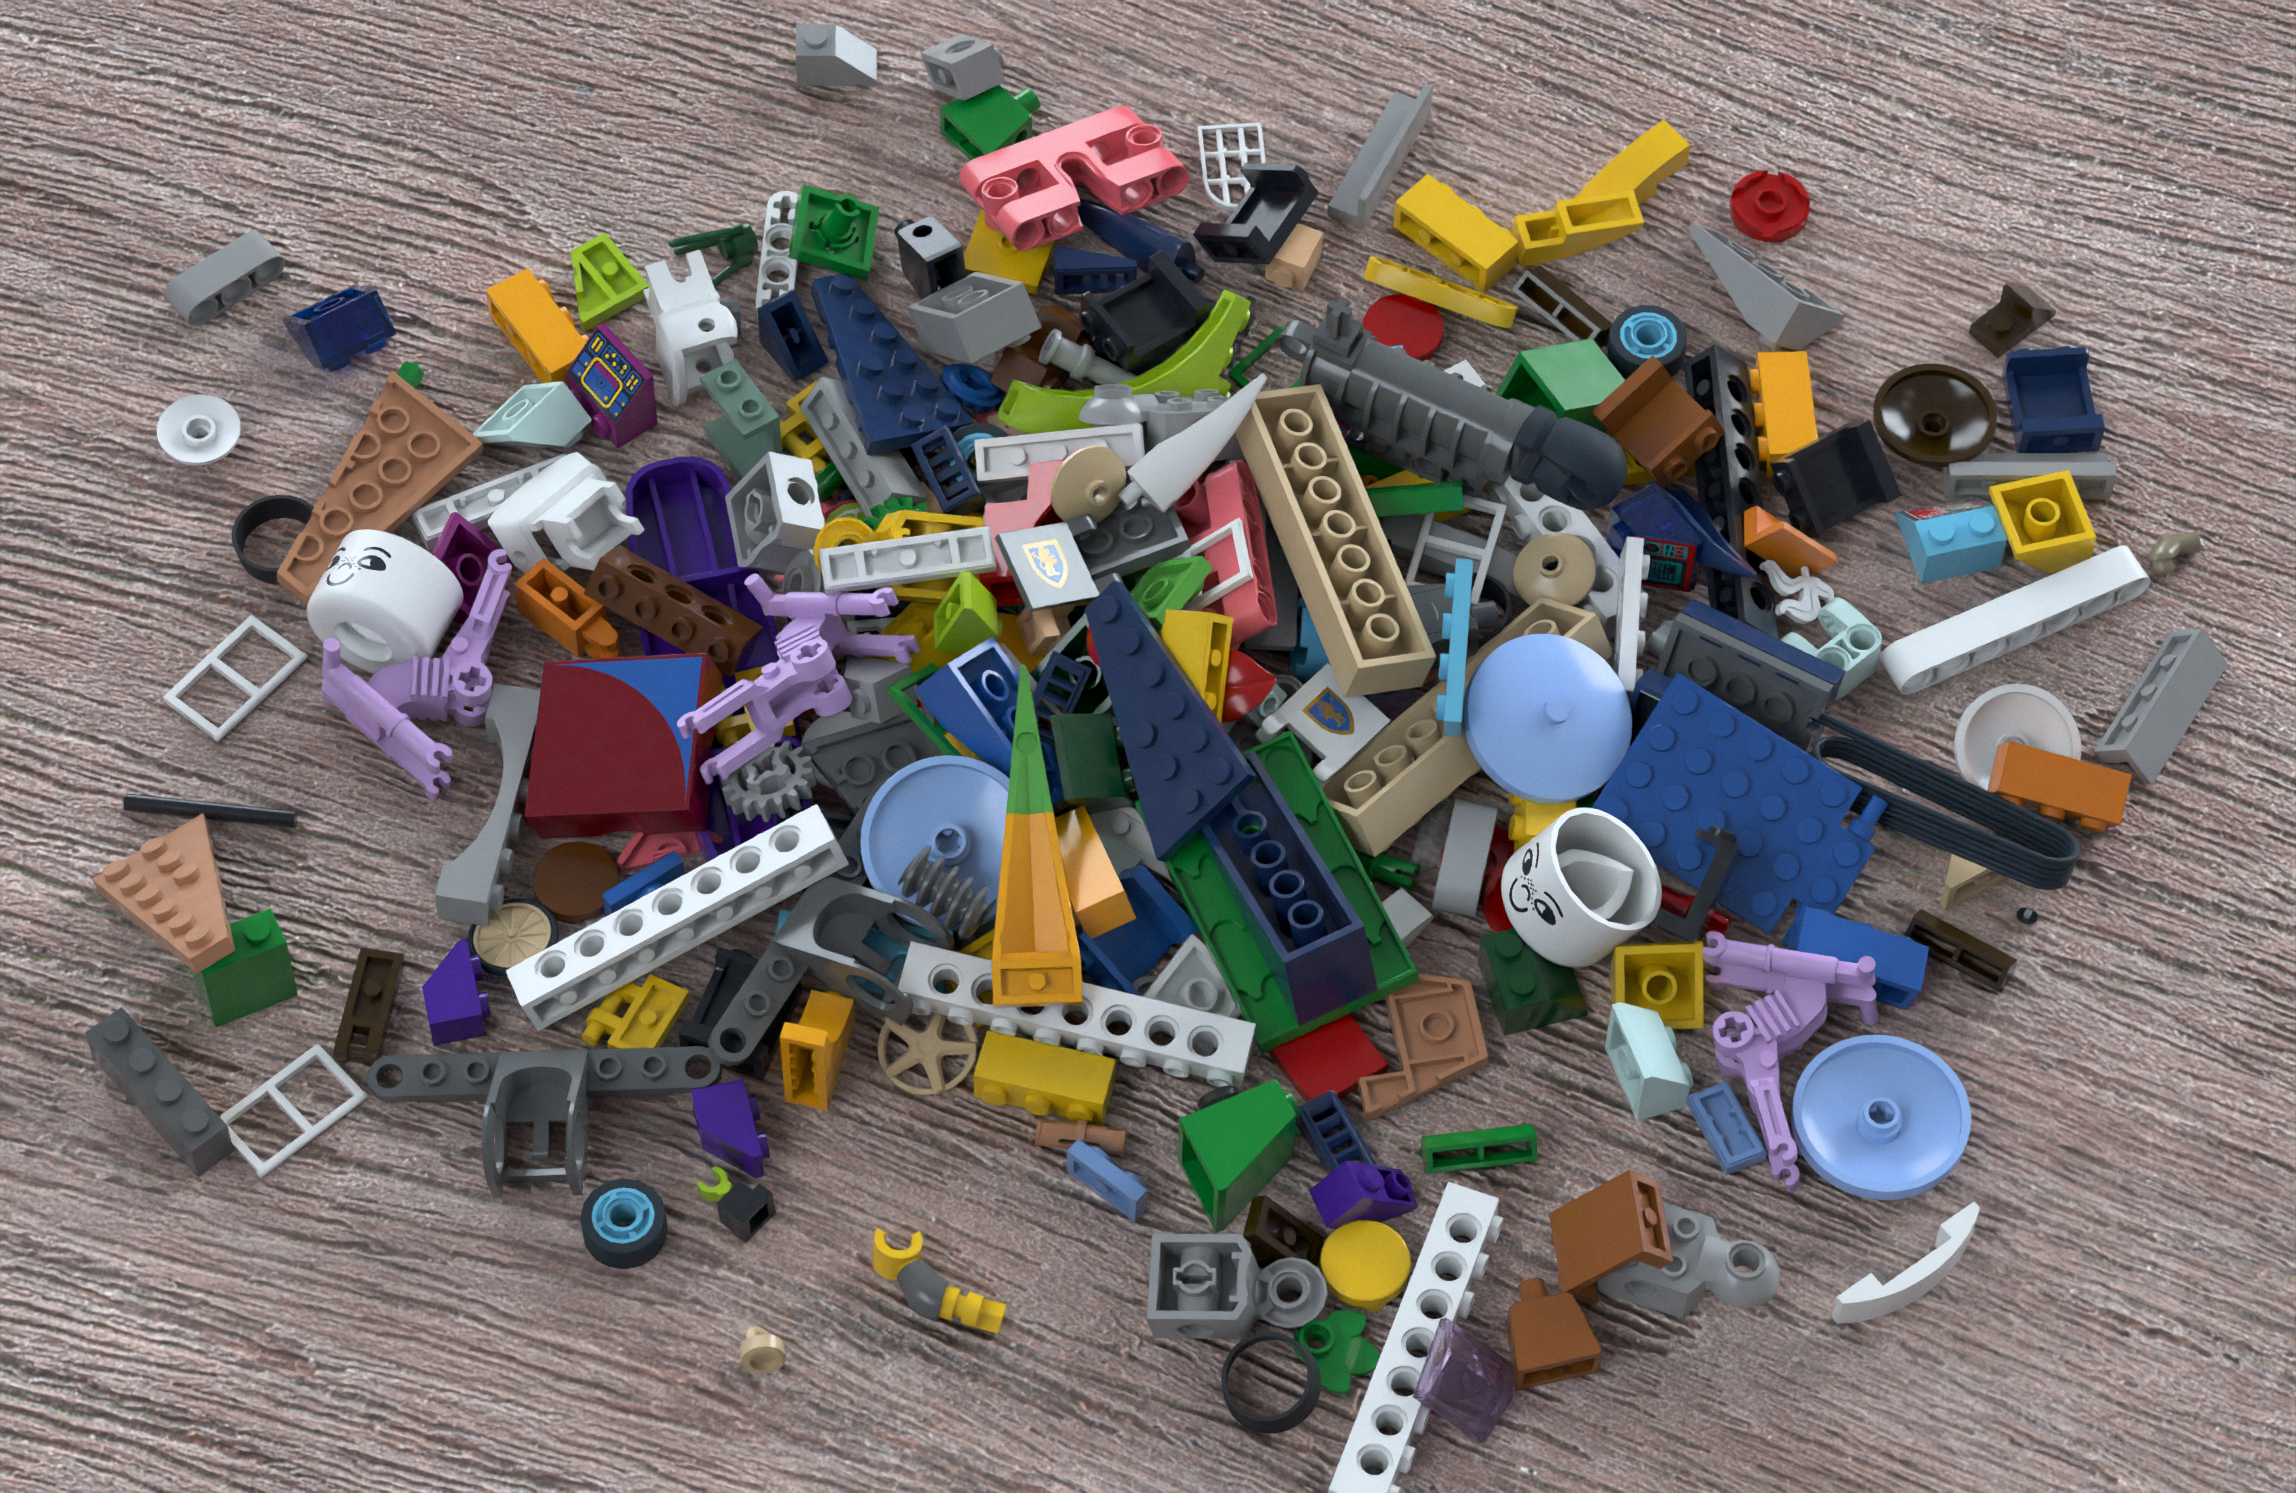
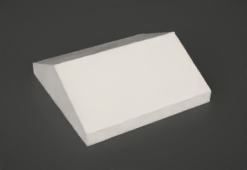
(1194, 983)

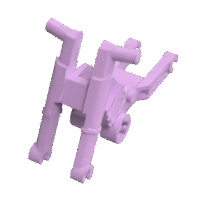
(805, 672)
(424, 687)
(1788, 1016)

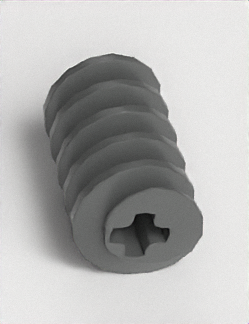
(945, 893)

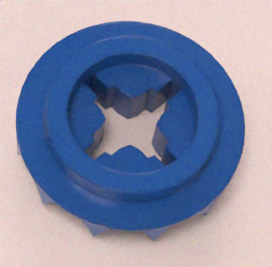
(972, 387)

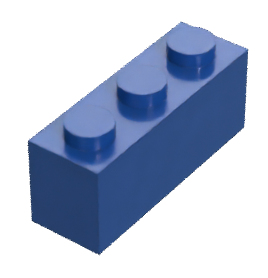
(1897, 958)

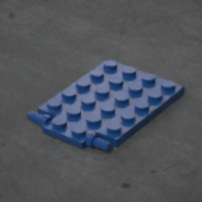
(1718, 767)

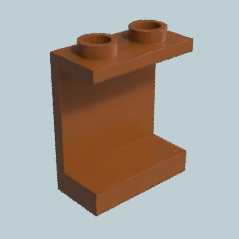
(1658, 422)
(1608, 1231)

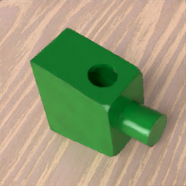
(989, 121)

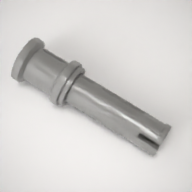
(1080, 361)

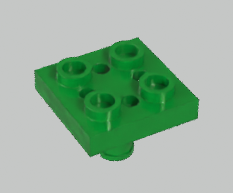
(837, 224)

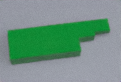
(1417, 498)

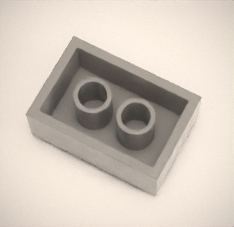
(975, 318)

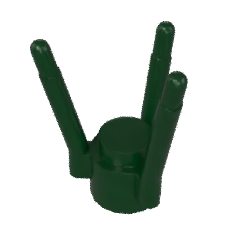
(733, 242)

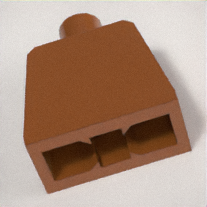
(1549, 1338)

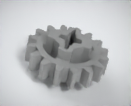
(770, 782)

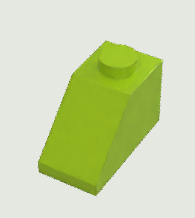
(966, 616)

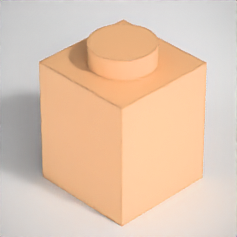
(1296, 258)

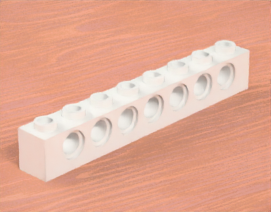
(1545, 514)
(676, 917)
(1144, 1016)
(1459, 1214)

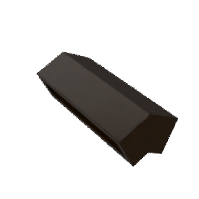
(1562, 306)
(1964, 944)

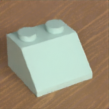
(1646, 1061)

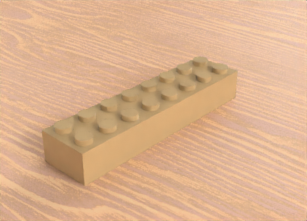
(1334, 542)
(1413, 763)

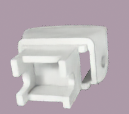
(680, 318)
(575, 510)

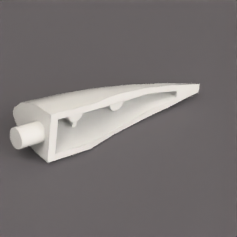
(1180, 460)

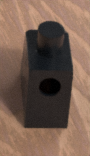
(927, 248)

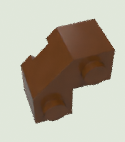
(1023, 360)

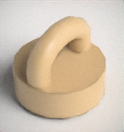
(761, 1351)

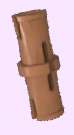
(1064, 1135)

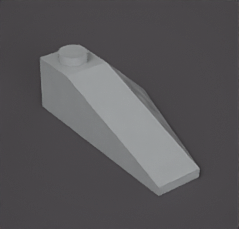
(1767, 302)

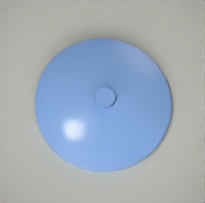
(1547, 718)
(940, 803)
(1880, 1117)

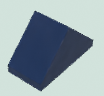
(790, 336)

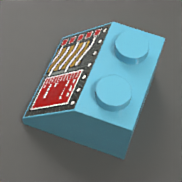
(1953, 538)

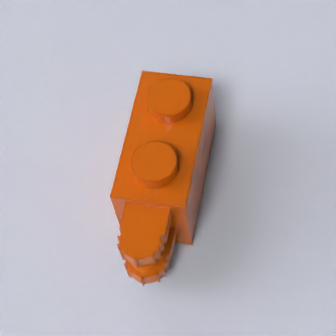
(564, 612)

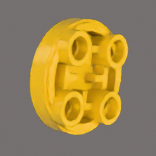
(1365, 1264)

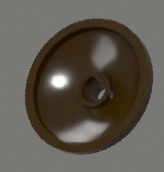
(1937, 401)

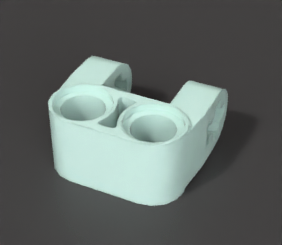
(1849, 634)

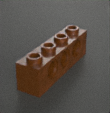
(673, 609)

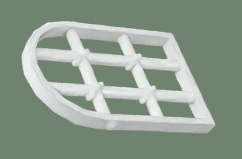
(1222, 153)

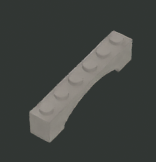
(471, 883)

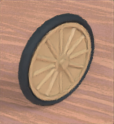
(514, 935)

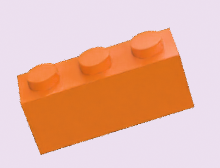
(2059, 786)

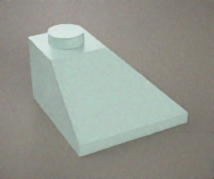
(536, 417)

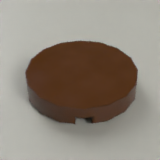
(573, 879)

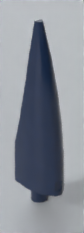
(1138, 238)
(1715, 549)

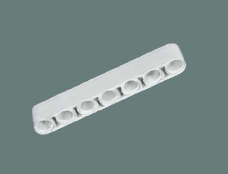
(2014, 620)

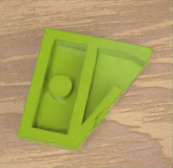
(604, 281)

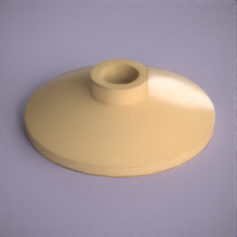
(1082, 474)
(1566, 583)

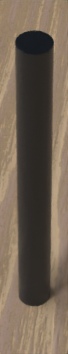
(211, 810)

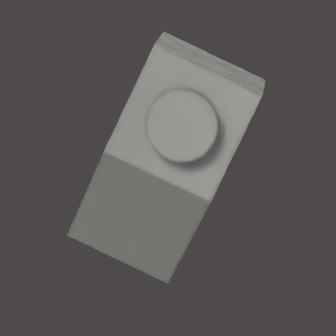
(833, 57)
(868, 682)

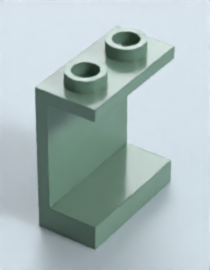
(749, 421)

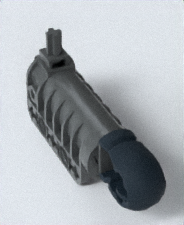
(1446, 425)

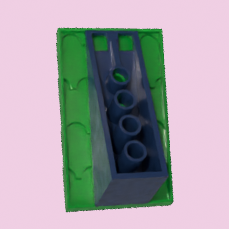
(1287, 903)

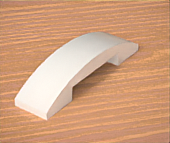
(1872, 1300)

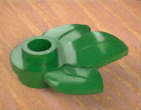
(1343, 1351)

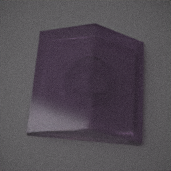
(1465, 1381)

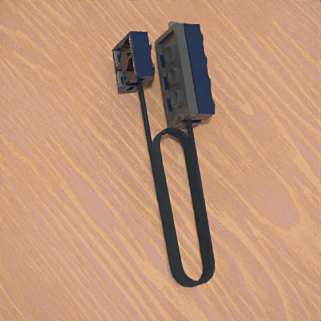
(1790, 697)

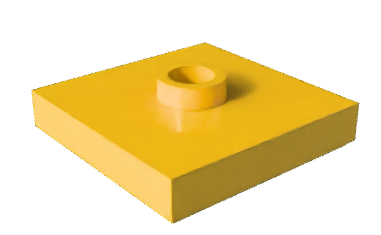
(995, 255)

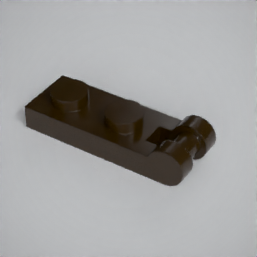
(369, 1005)

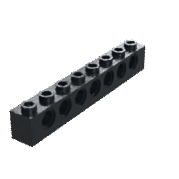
(1731, 483)

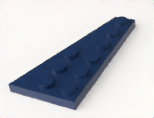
(880, 372)
(1172, 739)

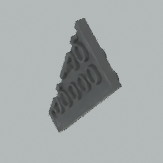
(869, 754)

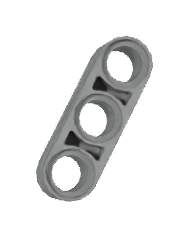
(224, 278)
(1465, 858)

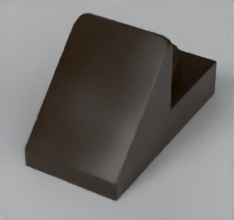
(2011, 320)
(1279, 1234)

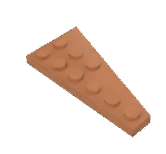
(385, 476)
(174, 894)

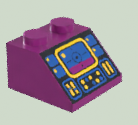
(613, 388)

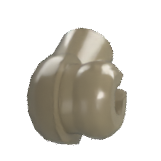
(2169, 548)

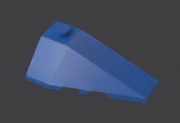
(977, 705)

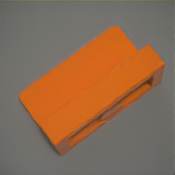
(1784, 544)

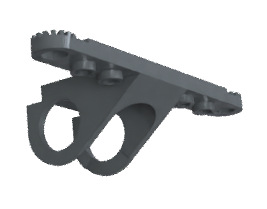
(826, 941)
(540, 1091)

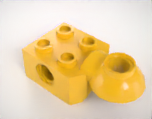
(896, 526)

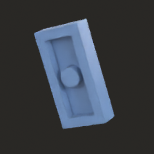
(1096, 1171)

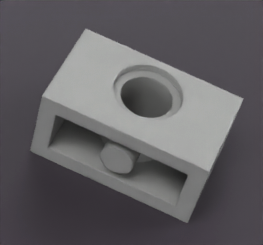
(964, 66)

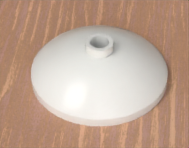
(2015, 715)

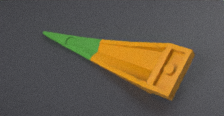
(1035, 932)

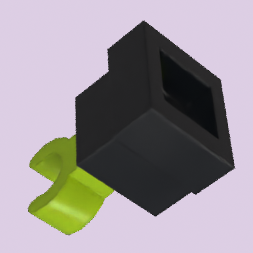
(738, 1206)

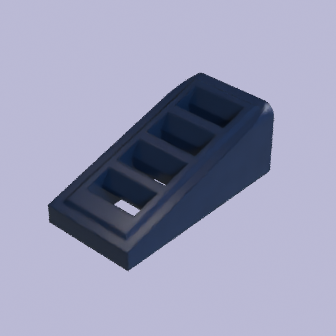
(1085, 271)
(964, 495)
(1066, 664)
(1324, 1115)

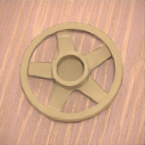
(926, 1050)

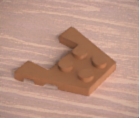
(1435, 1042)

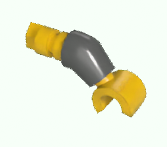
(927, 1292)

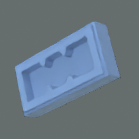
(1726, 1128)

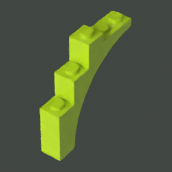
(1188, 369)

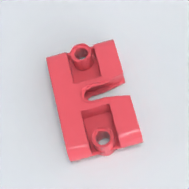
(1031, 186)
(1207, 508)

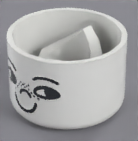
(383, 600)
(1581, 888)

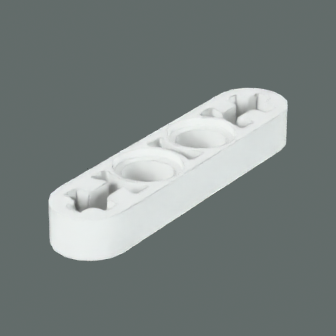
(776, 259)

